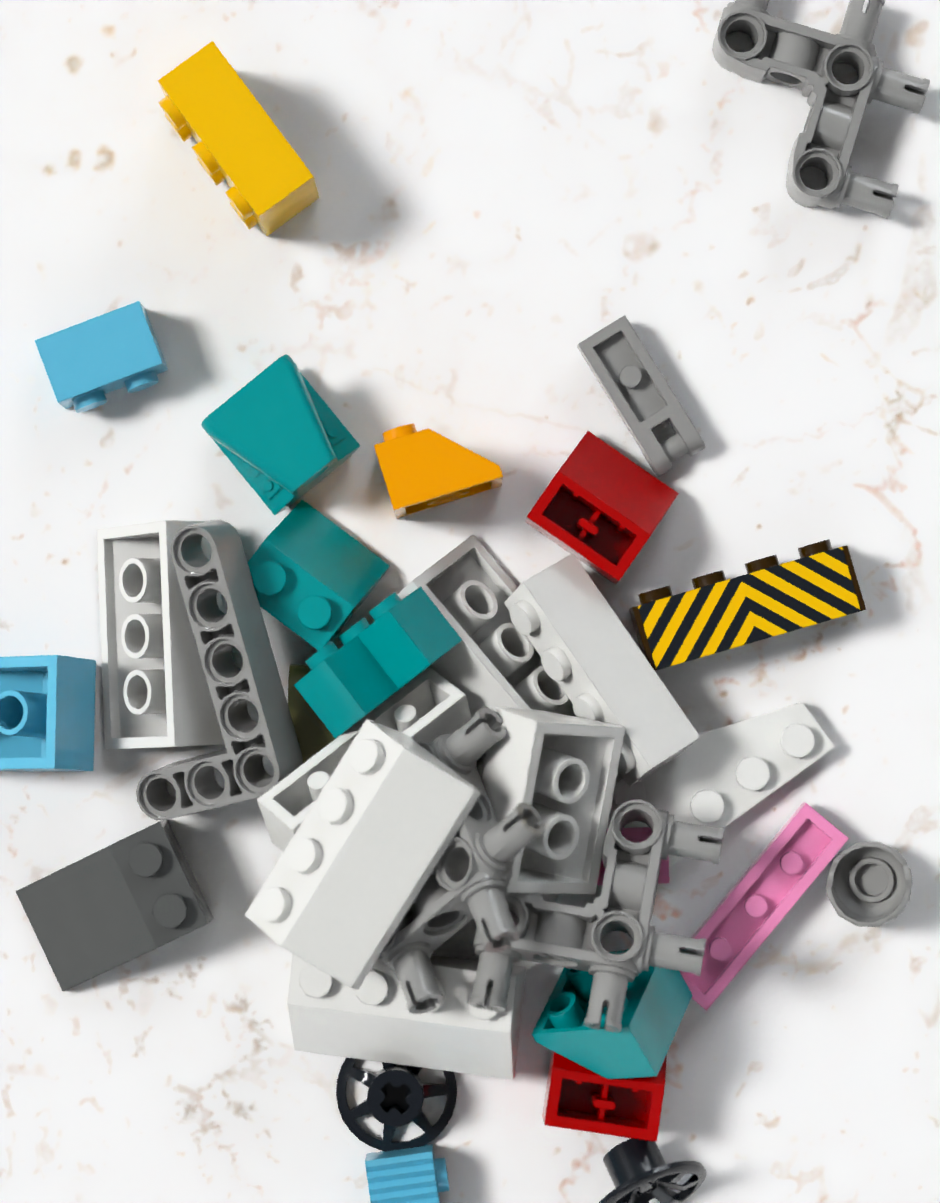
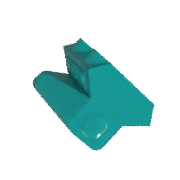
(280, 434)

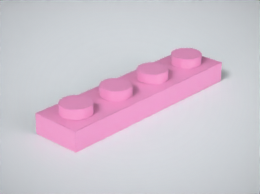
(762, 900)

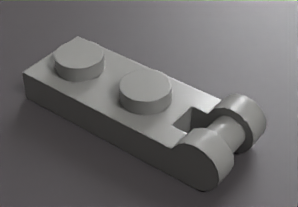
(640, 394)

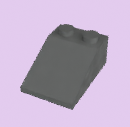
(115, 905)

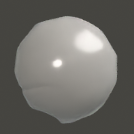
(869, 884)

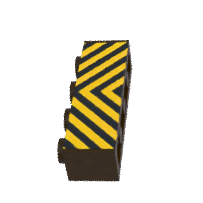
(747, 607)

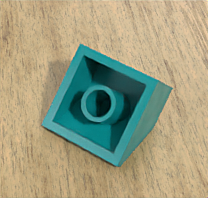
(313, 575)

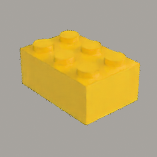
(236, 140)

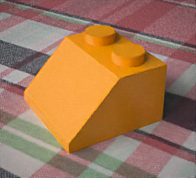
(431, 470)

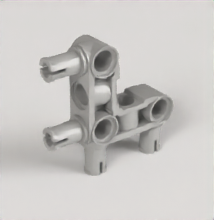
(804, 60)
(470, 874)
(573, 935)

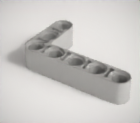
(228, 684)

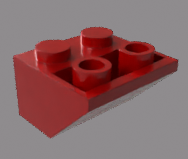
(601, 507)
(594, 1104)

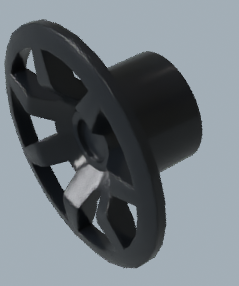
(394, 1100)
(643, 1175)

